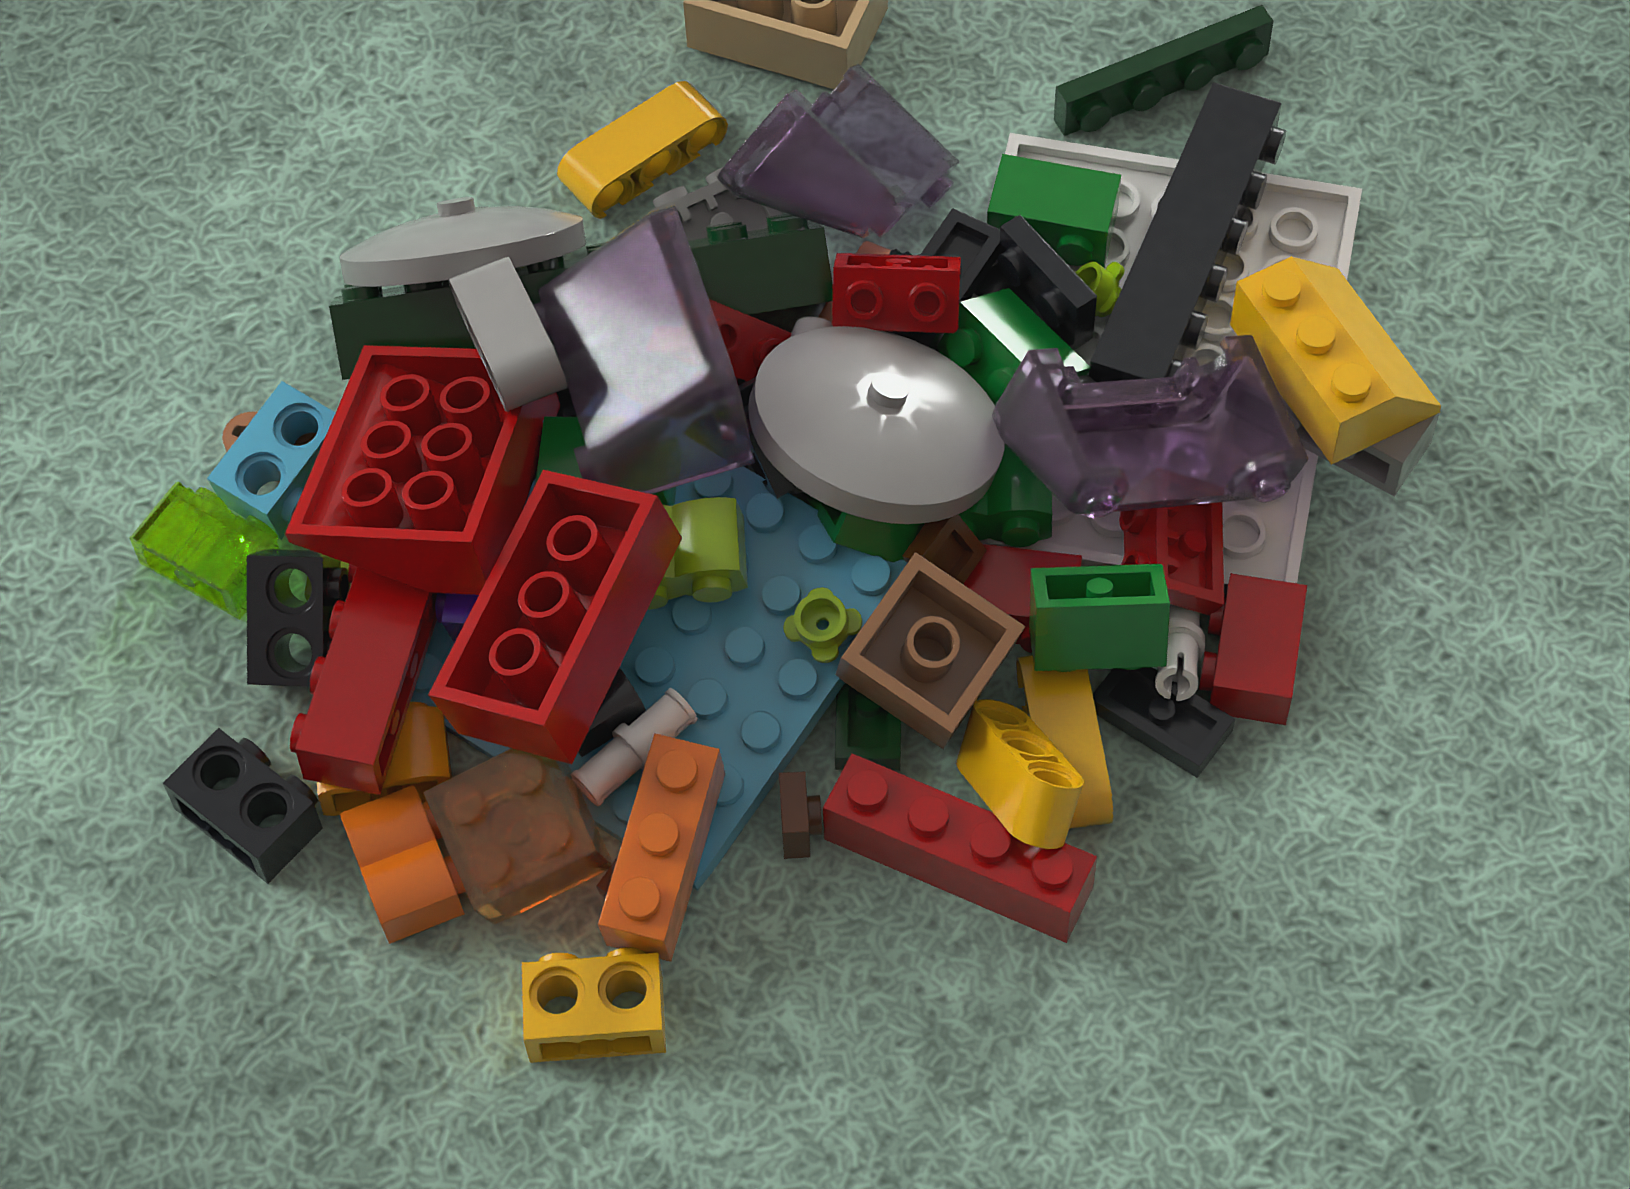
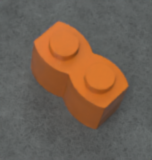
(403, 863)

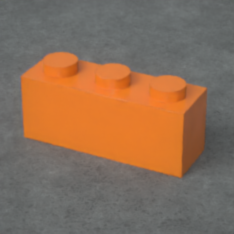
(662, 846)

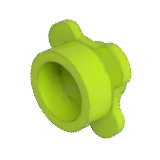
(1103, 283)
(819, 606)

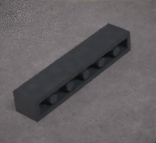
(1190, 238)

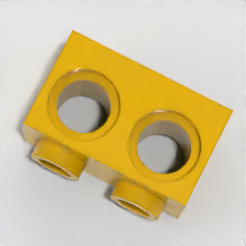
(593, 1024)

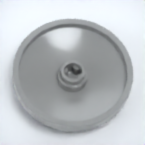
(460, 241)
(875, 425)

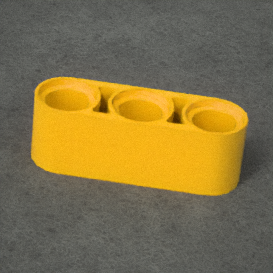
(640, 147)
(1067, 715)
(1019, 774)

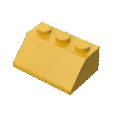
(1329, 356)

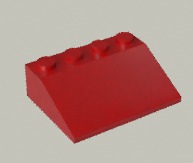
(421, 470)

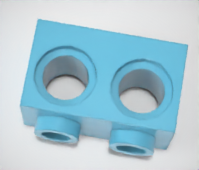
(268, 454)

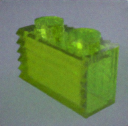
(202, 546)

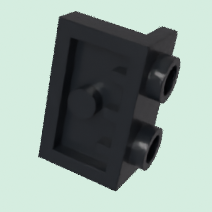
(1042, 283)

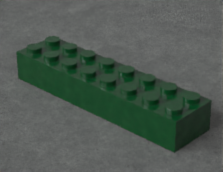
(738, 268)

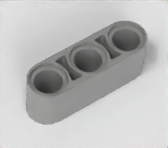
(508, 334)

